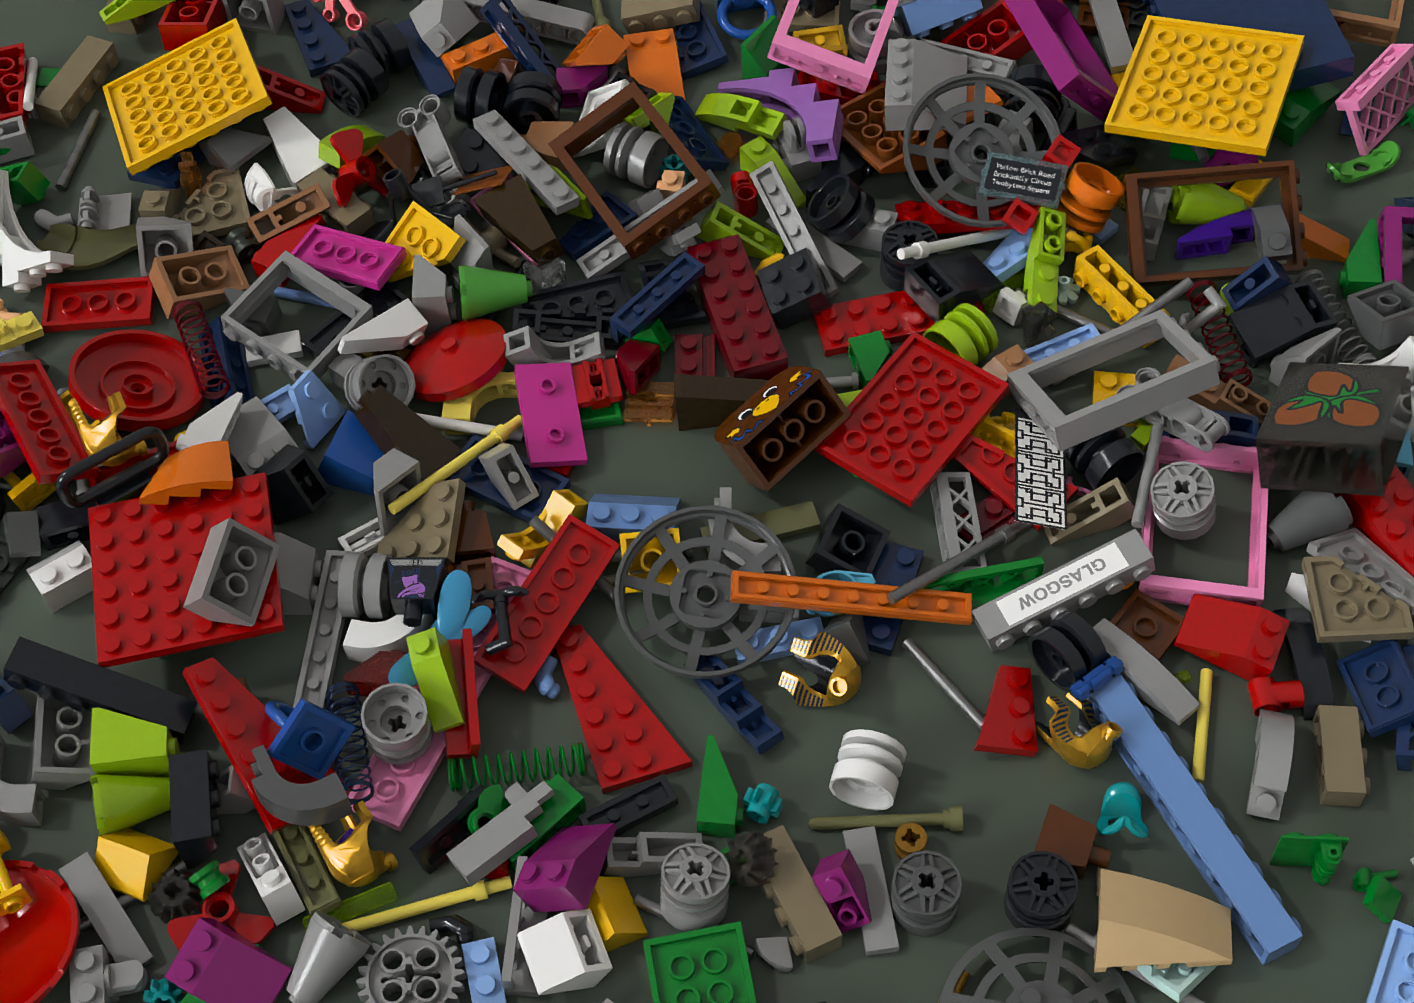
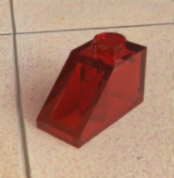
(372, 672)

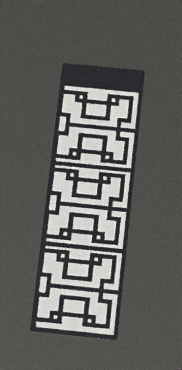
(1038, 476)

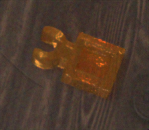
(190, 174)

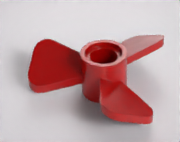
(357, 169)
(250, 926)

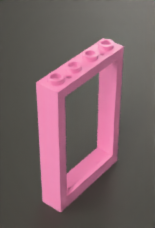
(826, 63)
(1224, 458)

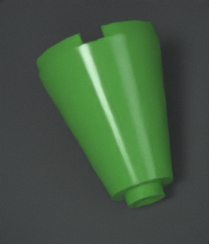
(490, 290)

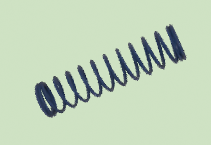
(361, 781)

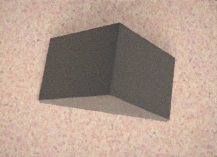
(22, 533)
(851, 632)

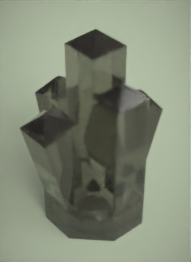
(1037, 324)

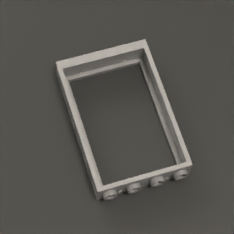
(1124, 406)

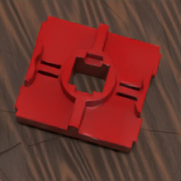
(592, 373)

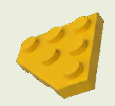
(424, 236)

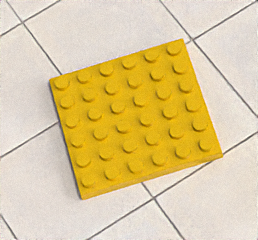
(1205, 85)
(185, 96)

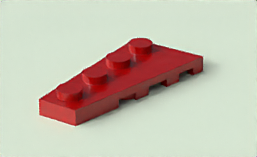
(995, 471)

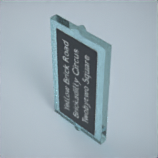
(1023, 178)

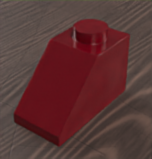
(637, 364)

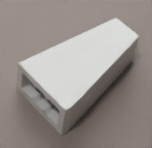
(295, 146)

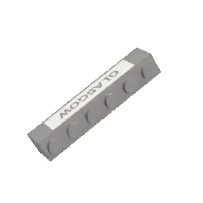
(1064, 589)

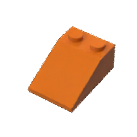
(654, 60)

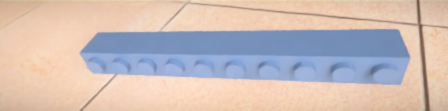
(1196, 823)

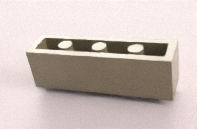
(77, 81)
(800, 902)

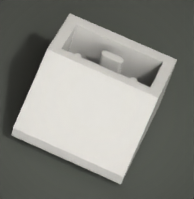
(565, 952)

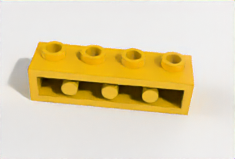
(1110, 286)

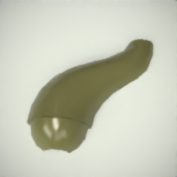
(90, 246)

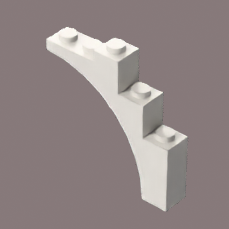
(20, 259)

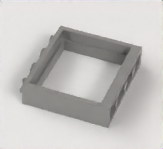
(290, 266)

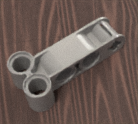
(428, 128)
(1184, 418)

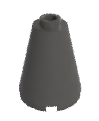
(1308, 519)

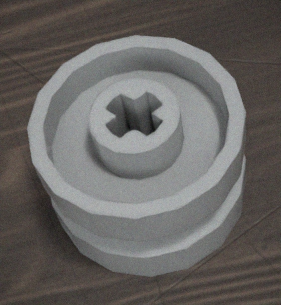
(862, 33)
(364, 586)

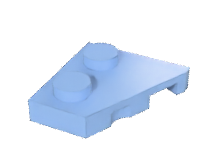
(314, 407)

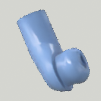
(545, 682)

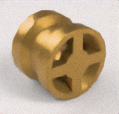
(906, 832)

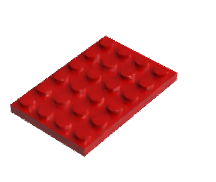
(913, 418)

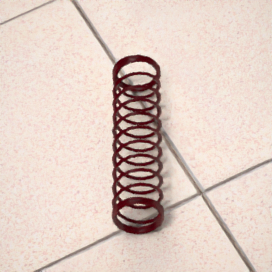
(190, 355)
(1243, 370)

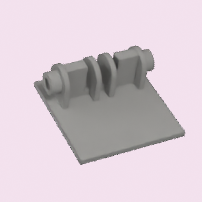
(105, 210)

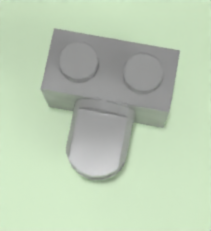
(794, 151)
(99, 980)

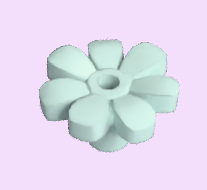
(1067, 290)

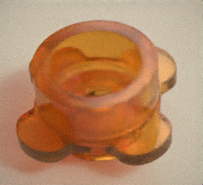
(730, 144)

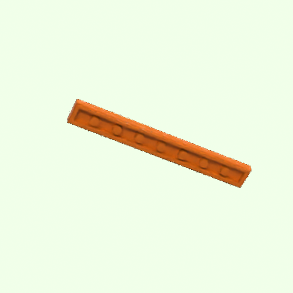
(849, 598)

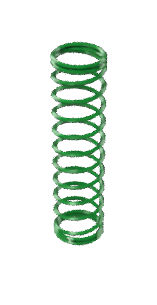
(453, 774)

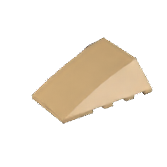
(1157, 925)

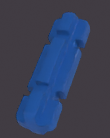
(1096, 678)

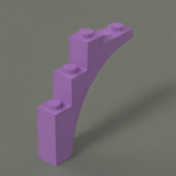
(783, 93)

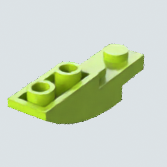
(742, 113)
(1044, 257)

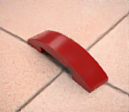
(1020, 214)

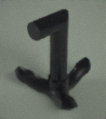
(501, 603)

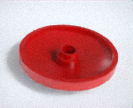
(457, 359)

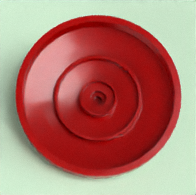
(147, 371)

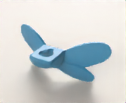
(452, 618)

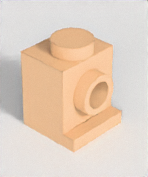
(671, 182)

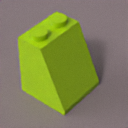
(129, 745)

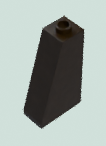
(520, 219)
(710, 399)
(398, 427)

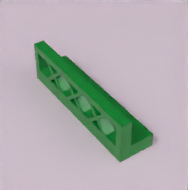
(985, 585)

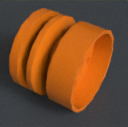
(1090, 197)

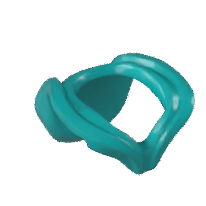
(1124, 805)

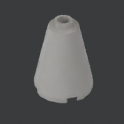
(324, 958)

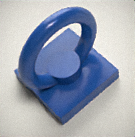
(727, 6)
(308, 736)

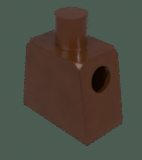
(397, 152)
(474, 535)
(1072, 840)

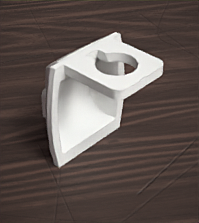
(261, 189)

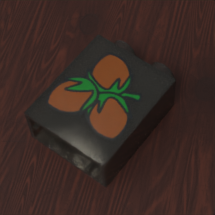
(1335, 428)

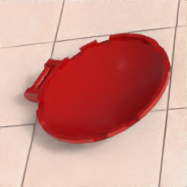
(39, 937)

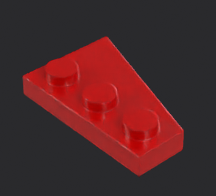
(1010, 715)

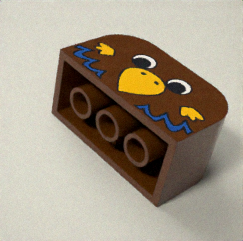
(781, 425)

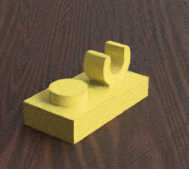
(19, 330)

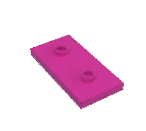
(349, 256)
(550, 415)

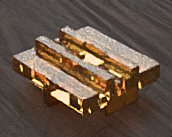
(661, 410)

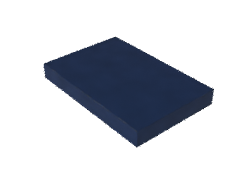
(1380, 686)

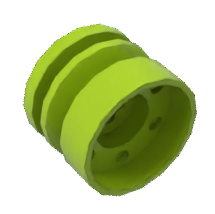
(965, 333)

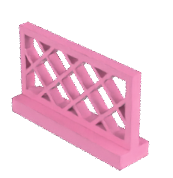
(1373, 83)

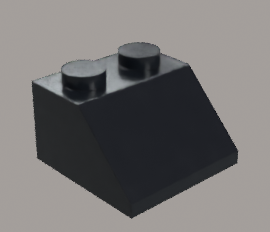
(847, 543)

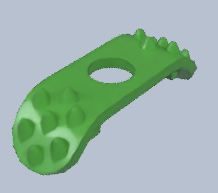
(1377, 162)

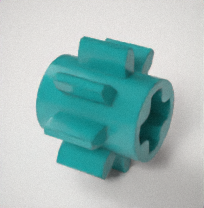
(674, 163)
(762, 803)
(163, 992)

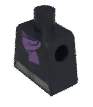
(416, 586)

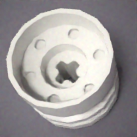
(868, 769)

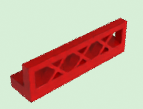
(464, 739)

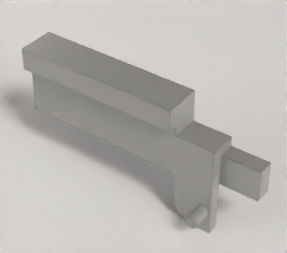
(502, 835)

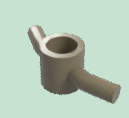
(497, 243)

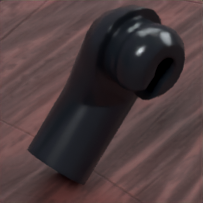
(455, 924)

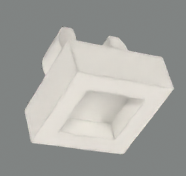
(1010, 305)

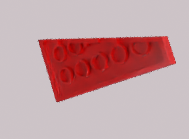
(240, 726)
(618, 727)

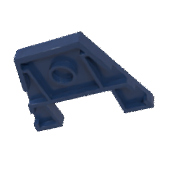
(166, 172)

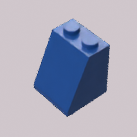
(351, 457)

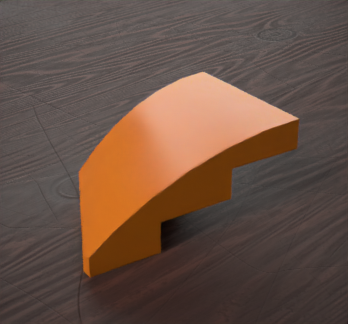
(188, 471)

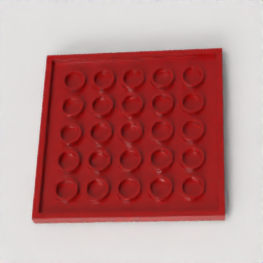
(147, 563)

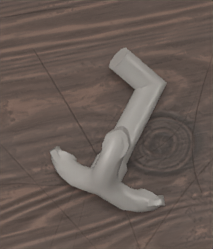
(1216, 306)

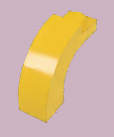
(529, 544)

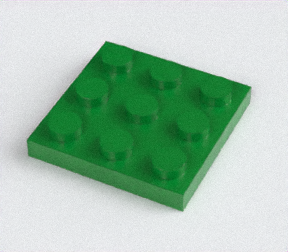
(700, 966)

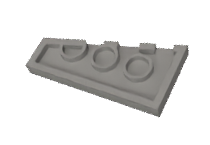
(1368, 559)

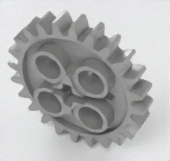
(412, 950)

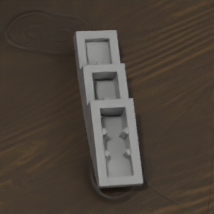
(1147, 675)

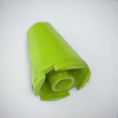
(1203, 204)
(128, 800)

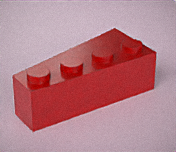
(12, 82)

